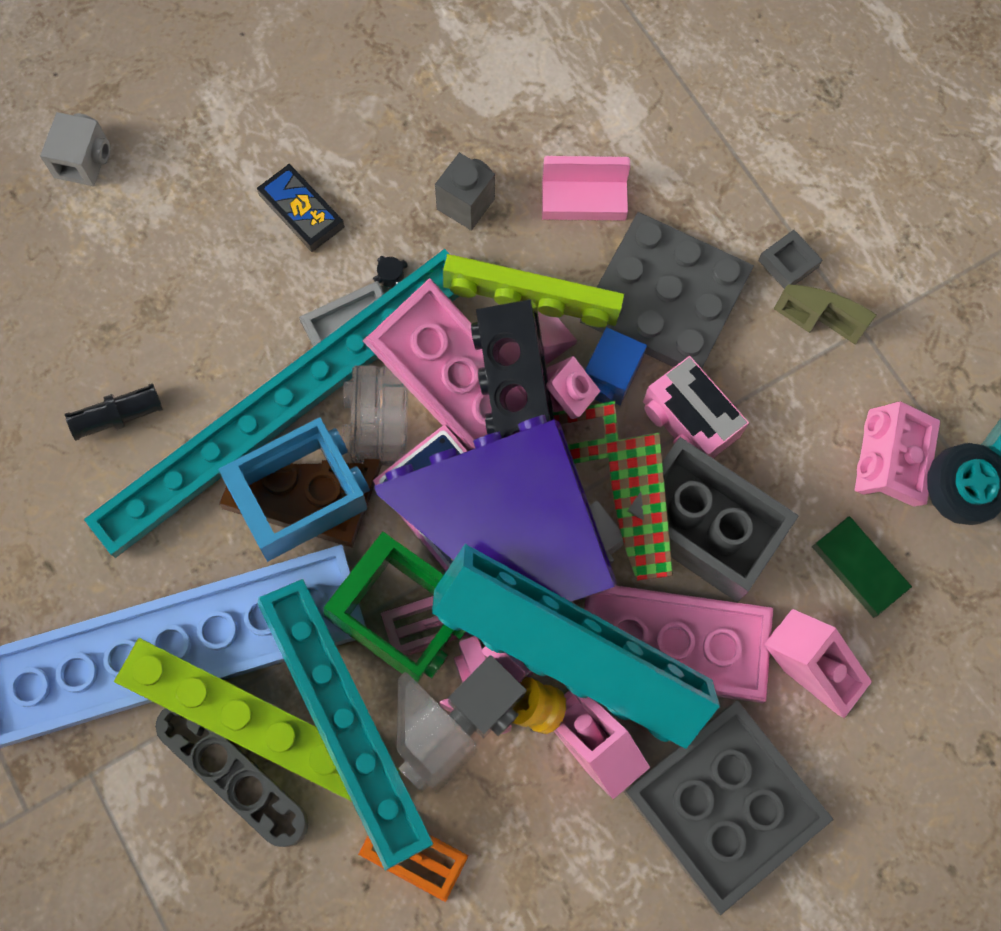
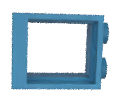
(278, 454)

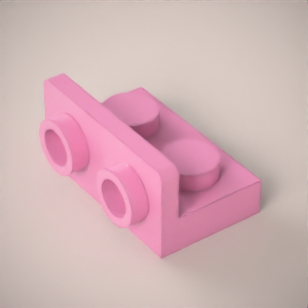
(897, 453)

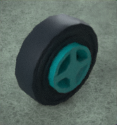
(964, 467)

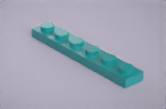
(344, 724)

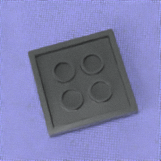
(672, 290)
(728, 807)

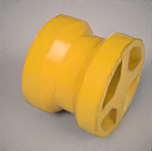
(541, 707)

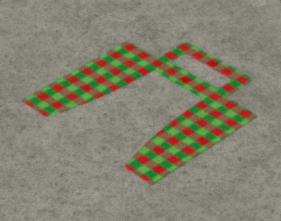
(634, 469)

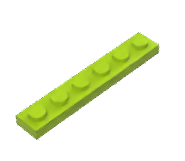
(230, 713)

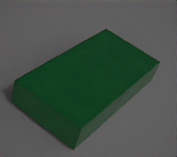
(861, 567)

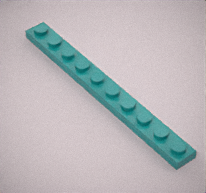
(251, 421)

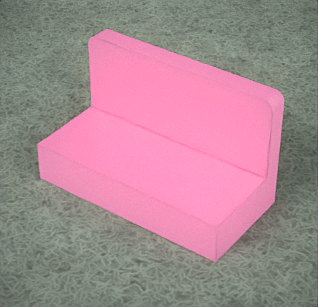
(585, 188)

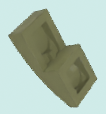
(809, 305)

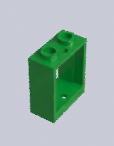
(357, 584)

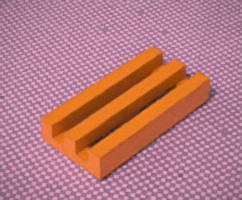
(450, 874)

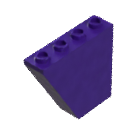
(511, 502)

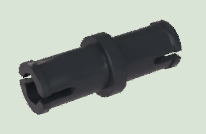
(113, 412)

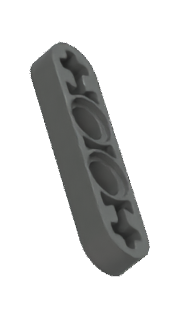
(227, 779)

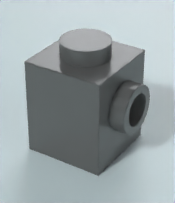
(465, 190)
(486, 700)

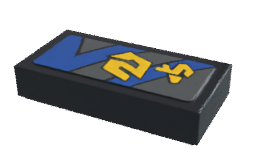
(300, 207)

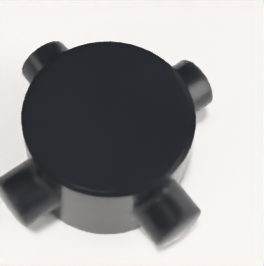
(390, 271)

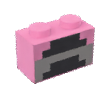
(694, 409)

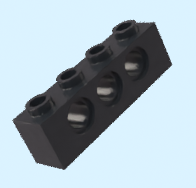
(496, 327)

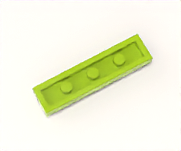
(551, 295)

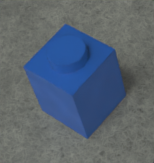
(614, 365)

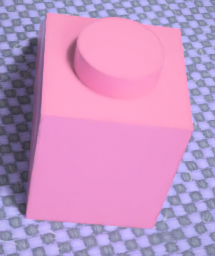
(819, 661)
(600, 745)

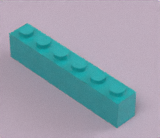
(574, 647)

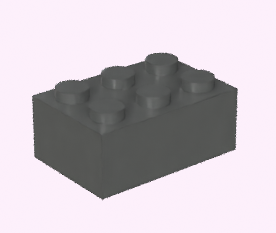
(718, 520)

